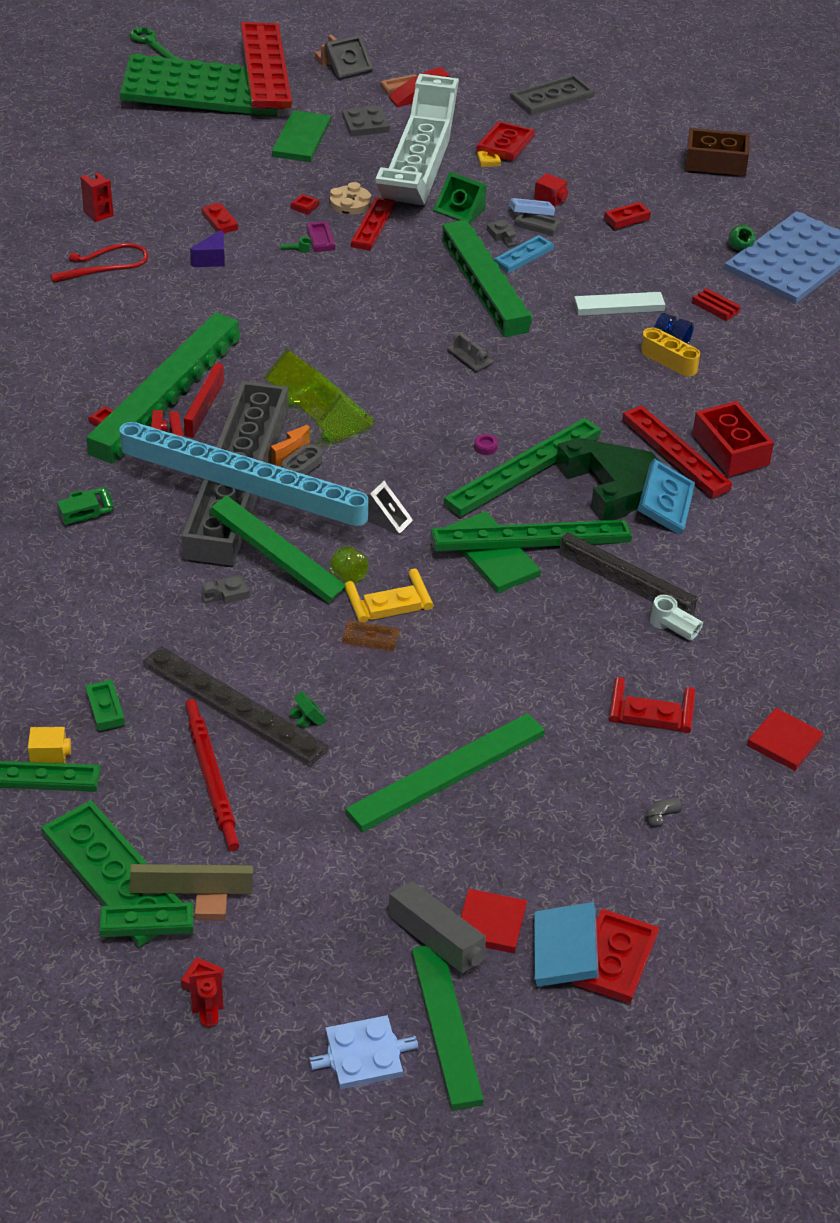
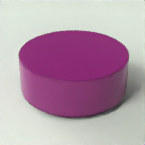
(486, 444)

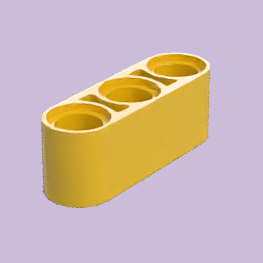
(670, 351)

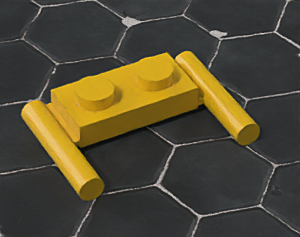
(391, 601)

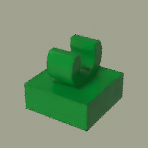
(308, 710)

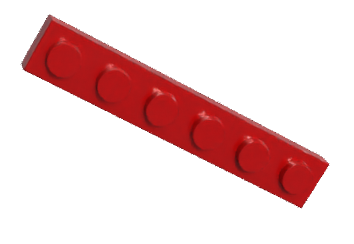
(677, 451)

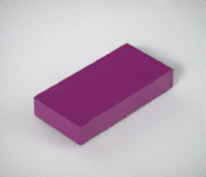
(320, 236)

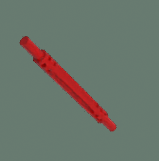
(212, 775)

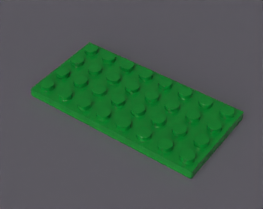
(189, 84)

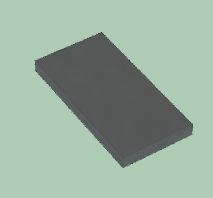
(552, 94)

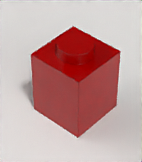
(551, 189)

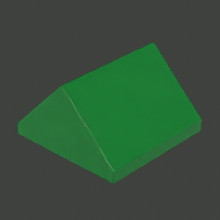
(461, 198)

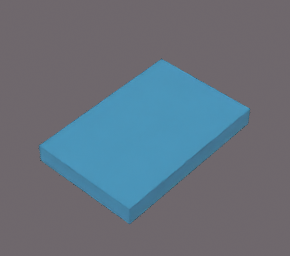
(666, 496)
(566, 944)

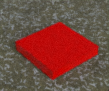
(785, 739)
(496, 918)

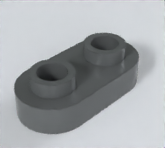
(303, 459)

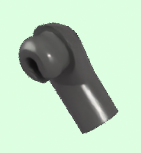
(662, 807)

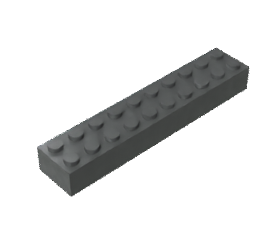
(248, 431)

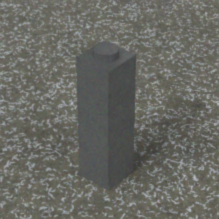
(437, 926)

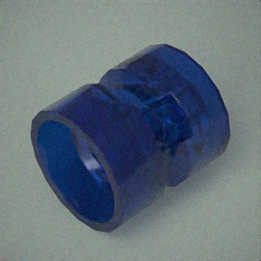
(679, 329)

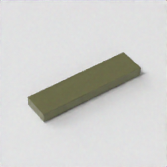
(191, 879)

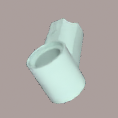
(667, 615)

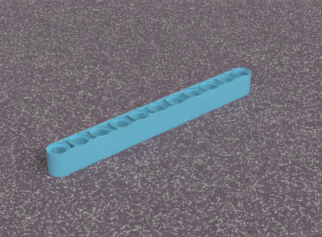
(244, 473)

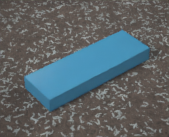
(523, 253)

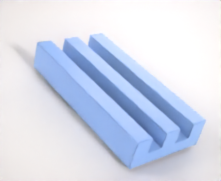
(531, 206)

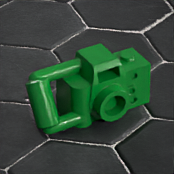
(84, 505)

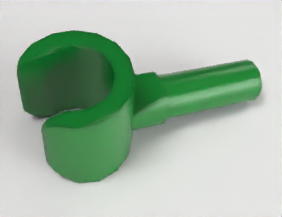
(303, 245)

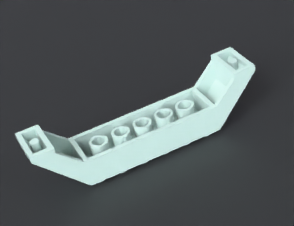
(422, 142)

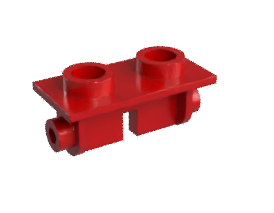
(207, 996)

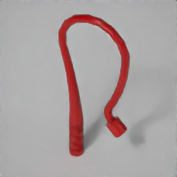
(56, 277)

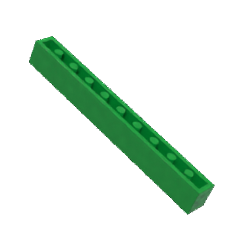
(165, 384)

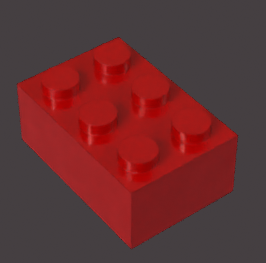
(732, 438)

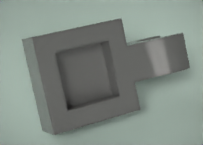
(502, 231)
(227, 589)

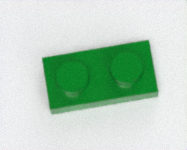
(105, 705)

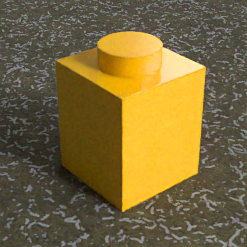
(48, 745)

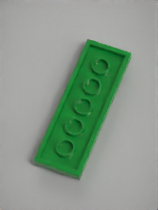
(100, 858)

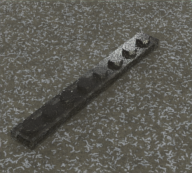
(236, 706)

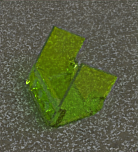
(319, 397)

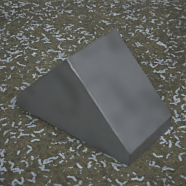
(386, 509)

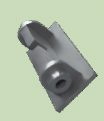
(469, 352)

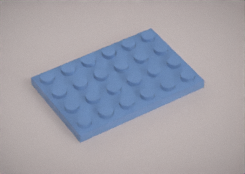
(790, 257)

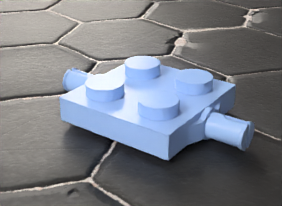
(363, 1052)

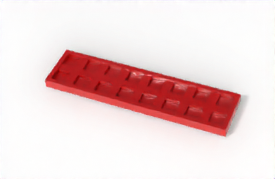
(265, 65)

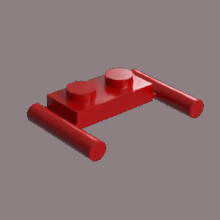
(651, 712)

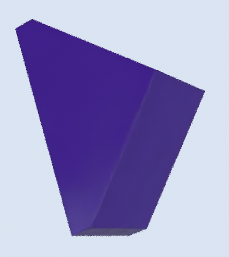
(209, 252)

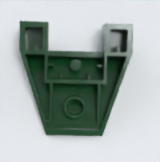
(618, 468)

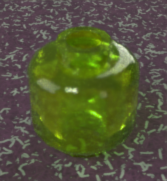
(349, 564)

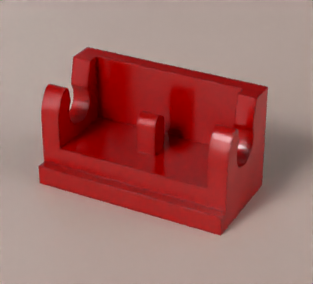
(97, 197)

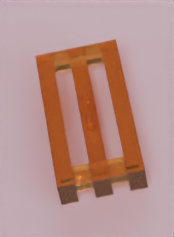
(370, 639)

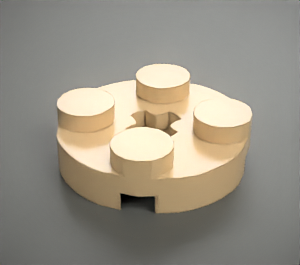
(350, 199)

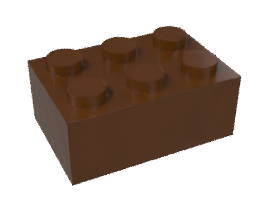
(717, 151)

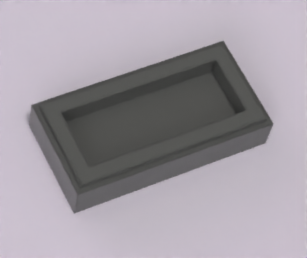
(538, 223)

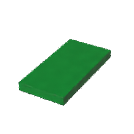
(301, 136)
(501, 566)

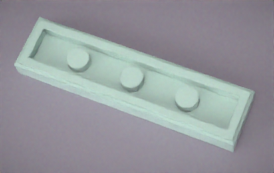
(619, 303)

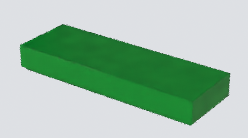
(146, 919)

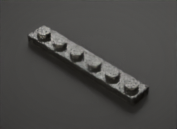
(623, 573)

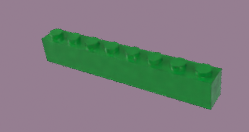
(486, 278)

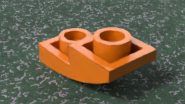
(295, 440)

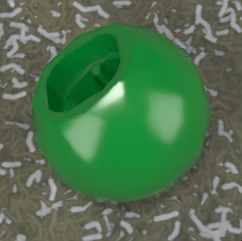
(741, 237)

